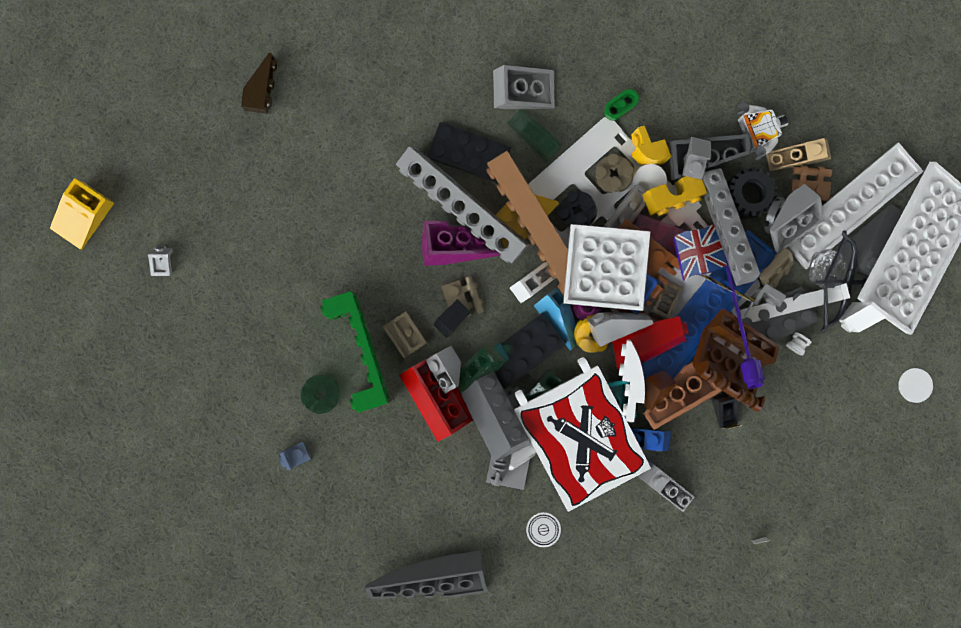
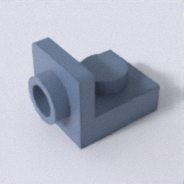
(294, 456)

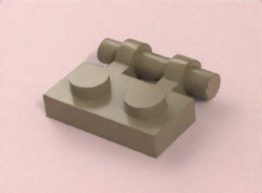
(777, 269)
(455, 291)

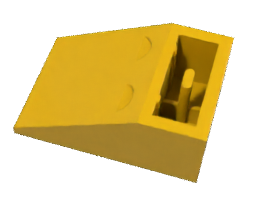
(80, 213)

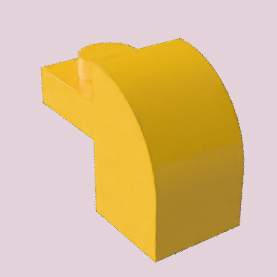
(648, 152)

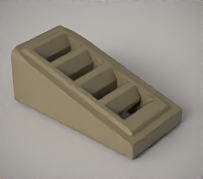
(658, 315)

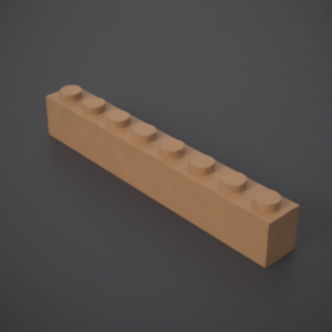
(530, 215)

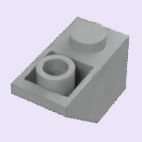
(446, 368)

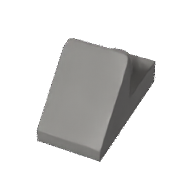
(697, 156)

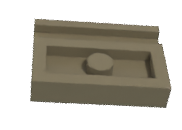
(404, 334)

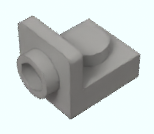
(160, 261)
(770, 294)

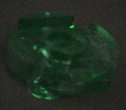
(314, 403)

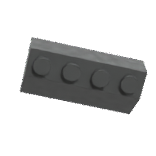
(495, 417)

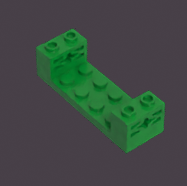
(346, 305)

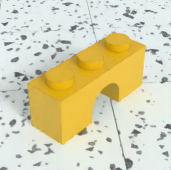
(660, 199)

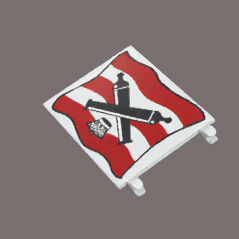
(582, 437)

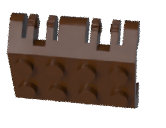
(723, 351)

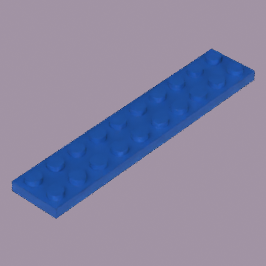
(702, 308)

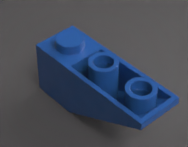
(652, 439)

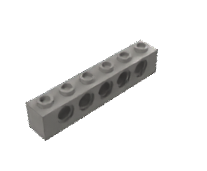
(729, 228)

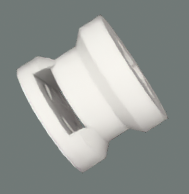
(798, 343)

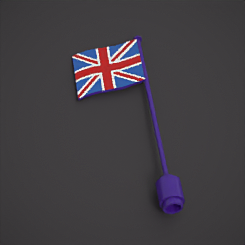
(702, 253)

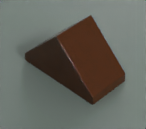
(657, 388)

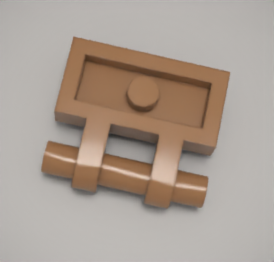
(818, 186)

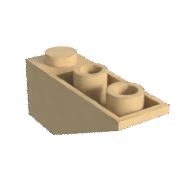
(799, 155)

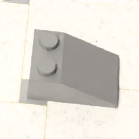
(523, 88)
(797, 217)

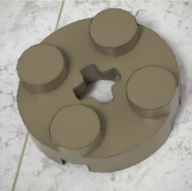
(614, 163)

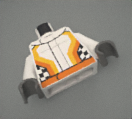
(761, 126)

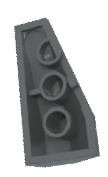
(872, 239)

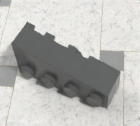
(722, 150)

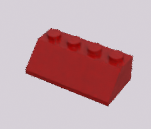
(442, 411)

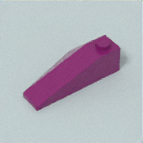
(451, 244)

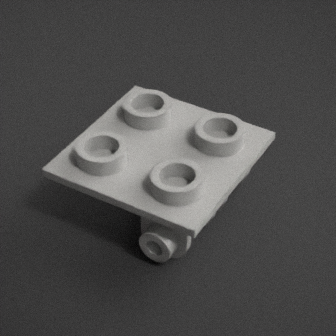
(500, 475)

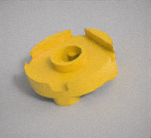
(584, 340)

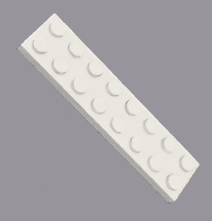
(857, 202)

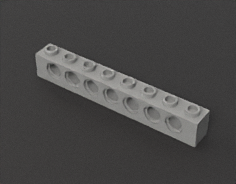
(407, 166)

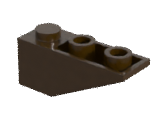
(258, 88)

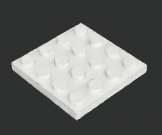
(606, 267)

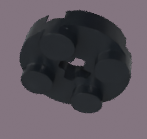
(575, 200)

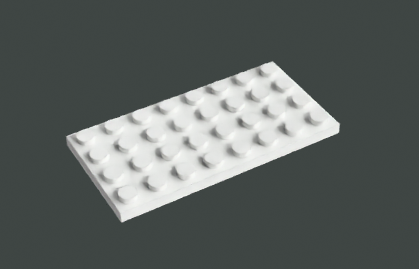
(917, 250)

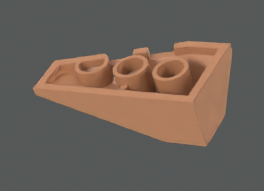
(686, 395)

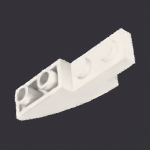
(633, 373)

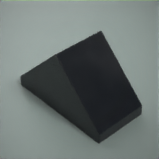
(451, 318)
(726, 410)

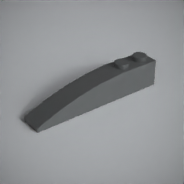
(444, 575)

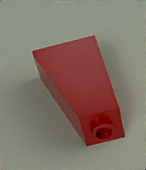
(653, 339)

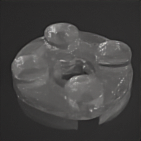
(819, 263)

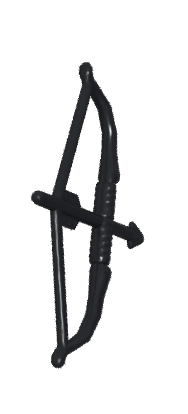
(832, 281)

